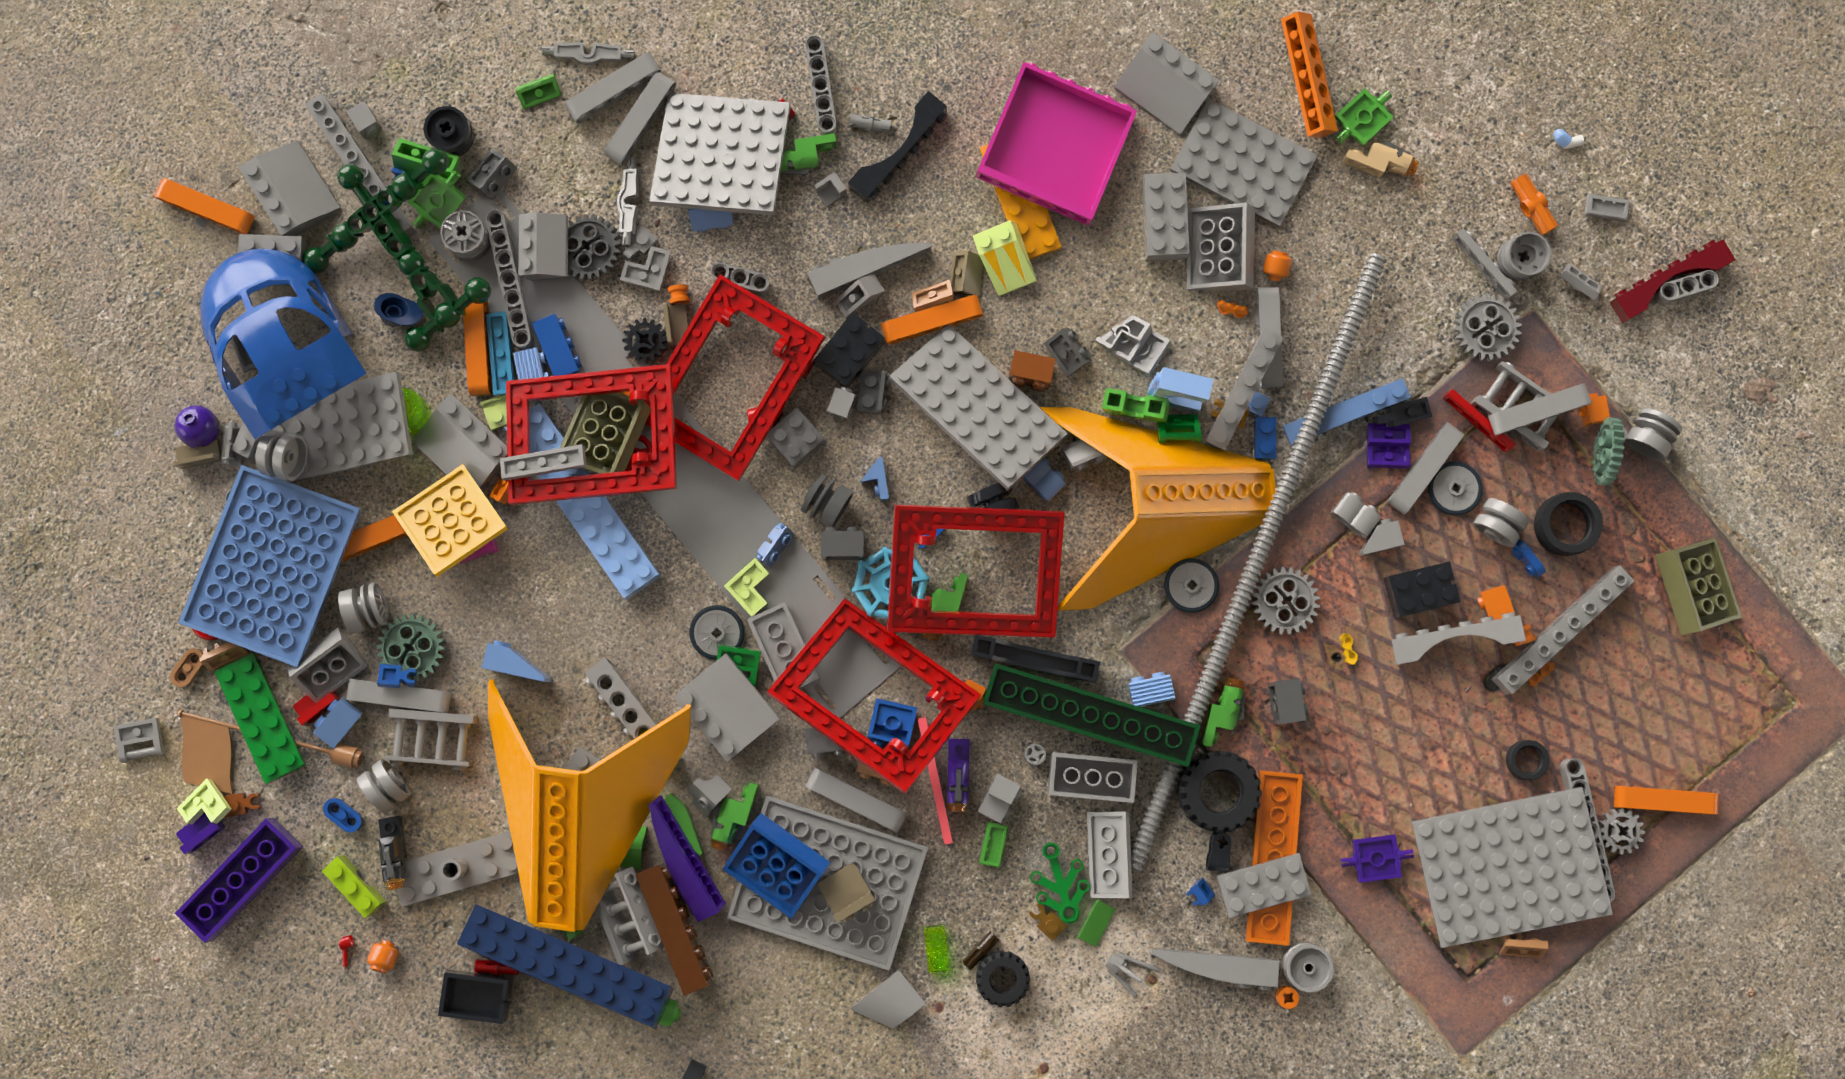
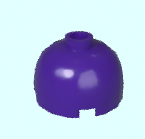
(196, 426)

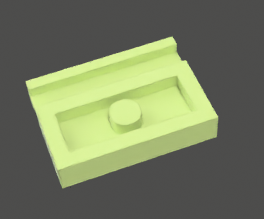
(495, 412)

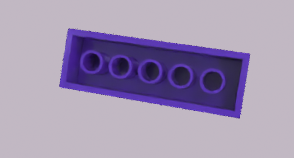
(239, 880)

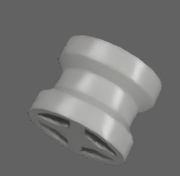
(1037, 756)

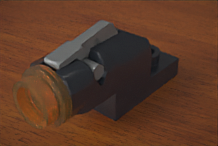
(392, 852)

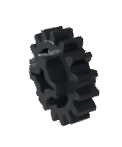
(639, 346)

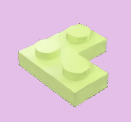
(743, 587)
(205, 799)

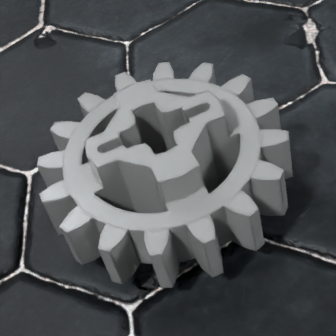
(1630, 830)

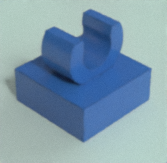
(1201, 891)

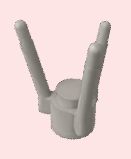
(1117, 964)

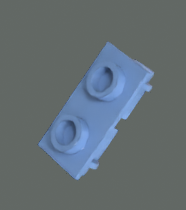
(771, 552)

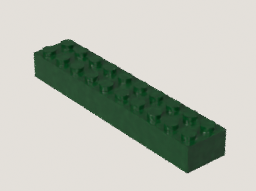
(1091, 715)

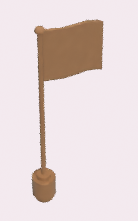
(209, 751)

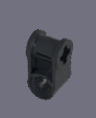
(1218, 856)

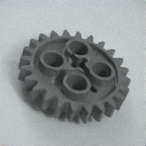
(598, 262)

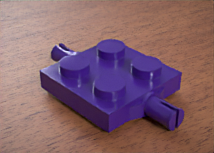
(1376, 858)

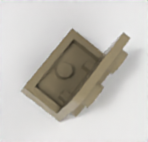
(846, 893)

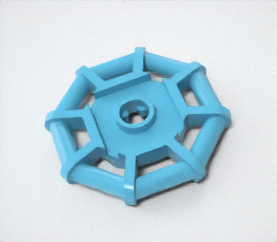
(879, 581)

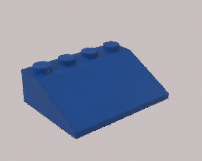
(776, 865)

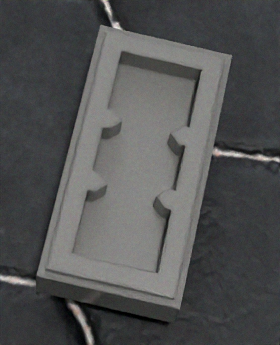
(1607, 207)
(1581, 281)

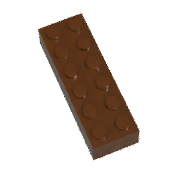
(675, 929)

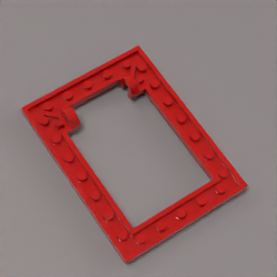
(802, 344)
(645, 383)
(914, 615)
(949, 692)

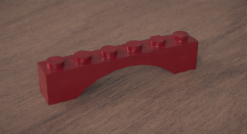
(1635, 301)

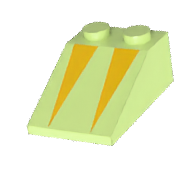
(1005, 257)

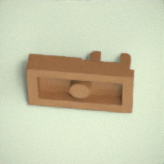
(933, 296)
(222, 655)
(1523, 948)

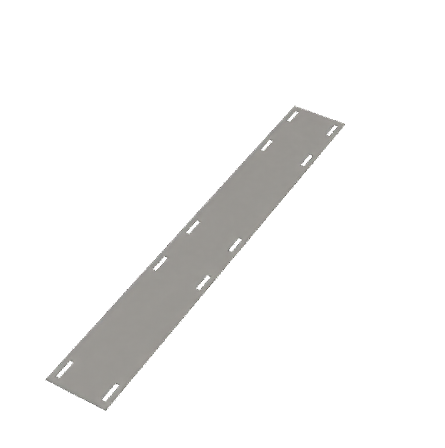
(709, 511)

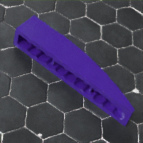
(684, 864)

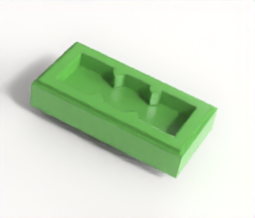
(993, 844)

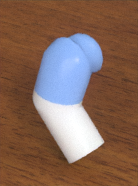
(1566, 140)

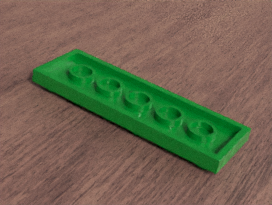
(260, 718)

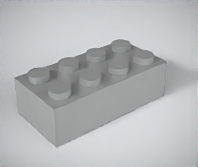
(1165, 216)
(1092, 777)

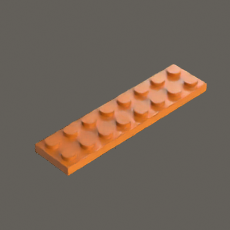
(1275, 838)

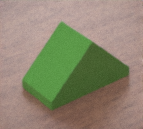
(635, 853)

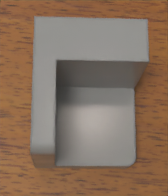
(830, 189)

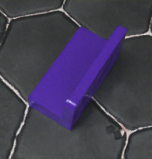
(198, 833)

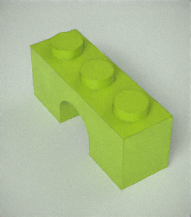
(357, 892)

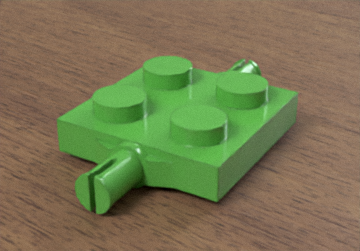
(1363, 117)
(437, 199)

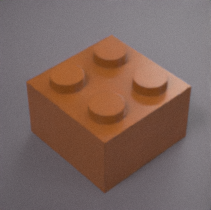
(1031, 370)

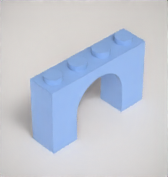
(1181, 388)

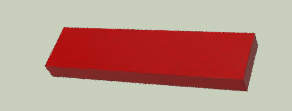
(1477, 420)

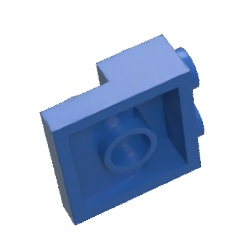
(891, 721)

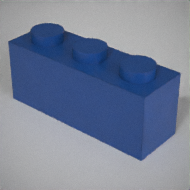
(557, 346)

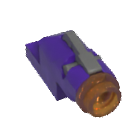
(958, 774)

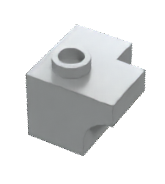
(708, 793)

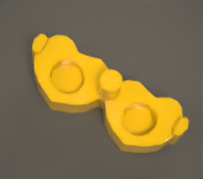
(1349, 654)

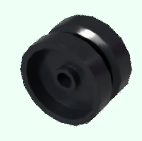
(449, 130)
(992, 498)

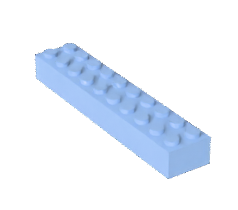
(596, 519)

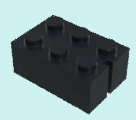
(849, 351)
(1421, 589)
(475, 996)

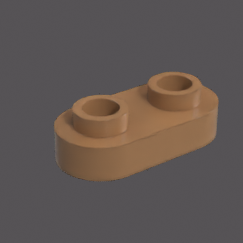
(187, 666)

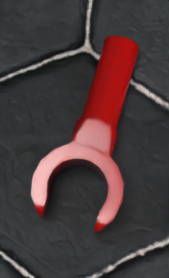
(345, 943)

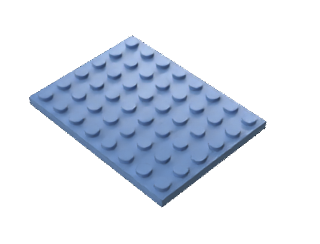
(270, 566)

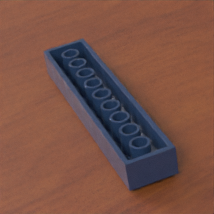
(565, 966)

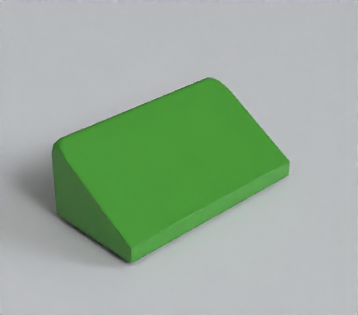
(538, 91)
(1096, 922)

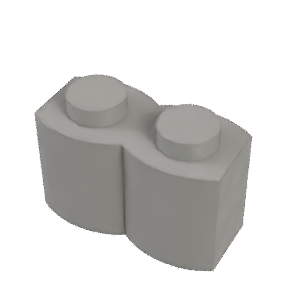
(1355, 514)

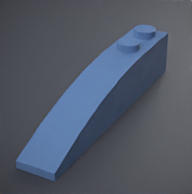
(1355, 408)

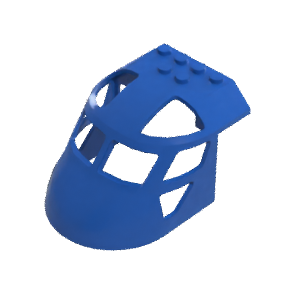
(286, 376)

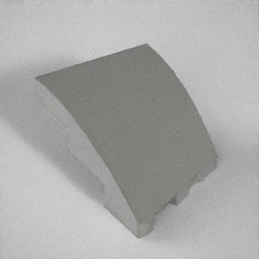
(1135, 344)
(890, 1001)

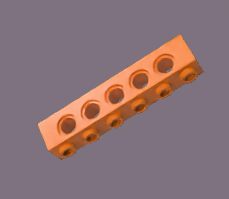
(1309, 75)

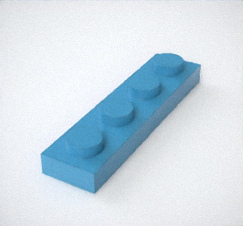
(500, 351)

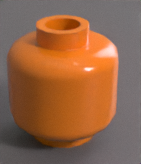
(1277, 265)
(382, 956)

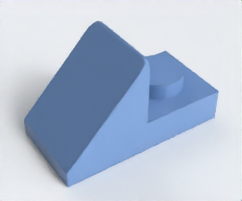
(877, 474)

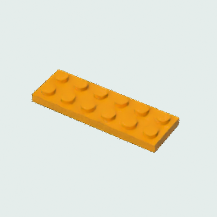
(1032, 220)

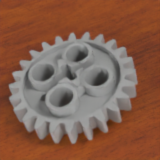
(1476, 312)
(1301, 589)

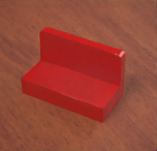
(310, 711)

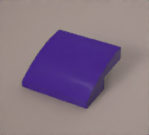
(1388, 446)

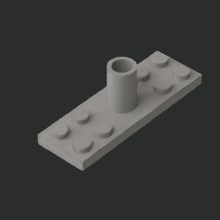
(476, 864)

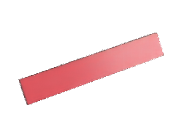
(937, 791)

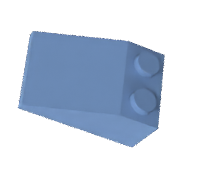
(507, 660)

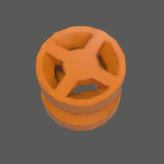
(678, 294)
(1528, 635)
(1283, 994)

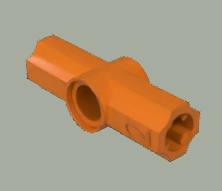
(1533, 204)

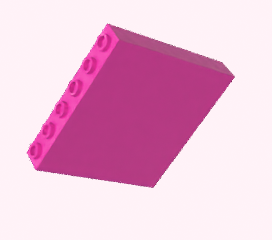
(1056, 143)

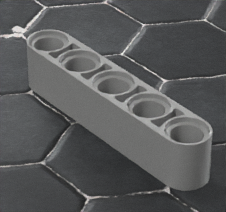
(818, 77)
(612, 88)
(639, 118)
(1269, 317)
(1539, 409)
(1425, 468)
(401, 697)
(856, 800)

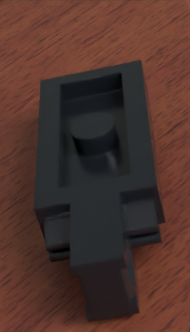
(1404, 413)

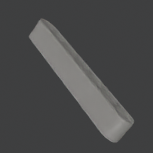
(505, 271)
(1580, 777)

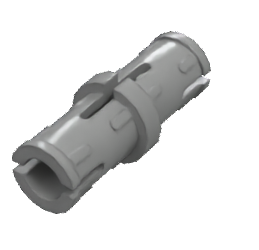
(870, 123)

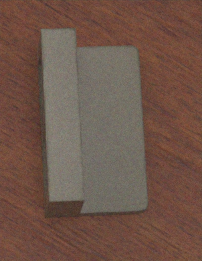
(966, 273)
(675, 322)
(197, 456)

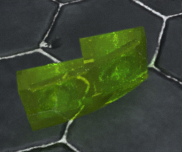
(936, 948)

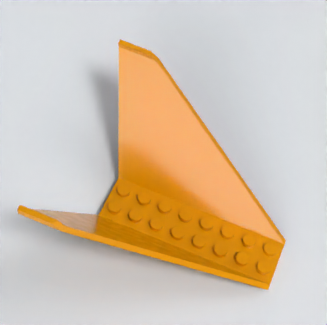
(1182, 499)
(578, 824)

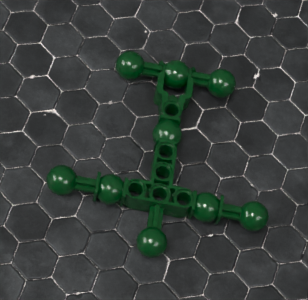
(409, 261)

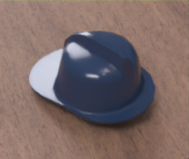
(397, 310)

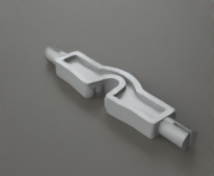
(599, 53)
(629, 191)

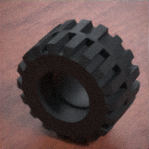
(1008, 997)

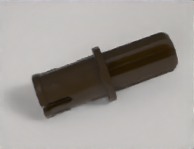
(980, 950)

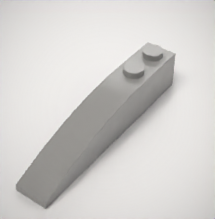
(846, 271)
(1223, 967)

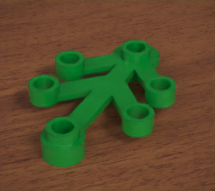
(1061, 886)

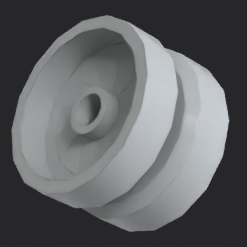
(281, 455)
(1500, 522)
(383, 786)
(1320, 965)

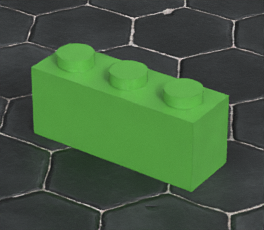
(409, 155)

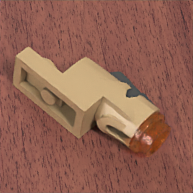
(1381, 158)

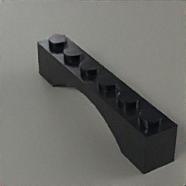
(871, 178)
(1035, 659)

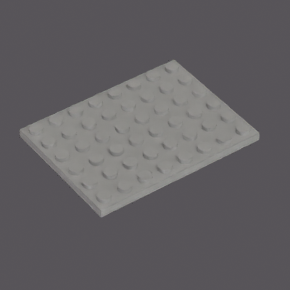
(884, 861)
(1511, 867)

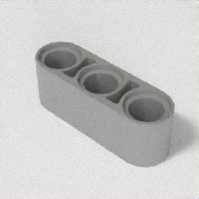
(751, 277)
(1695, 285)

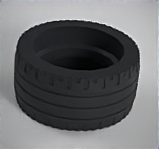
(1591, 513)

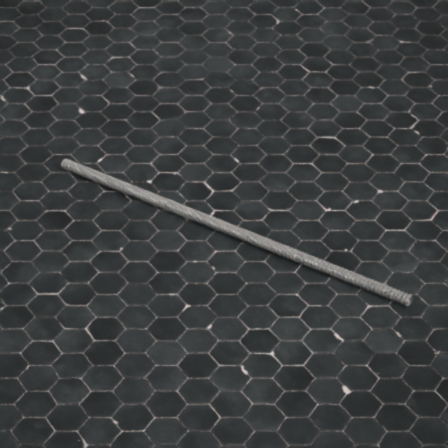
(1262, 545)

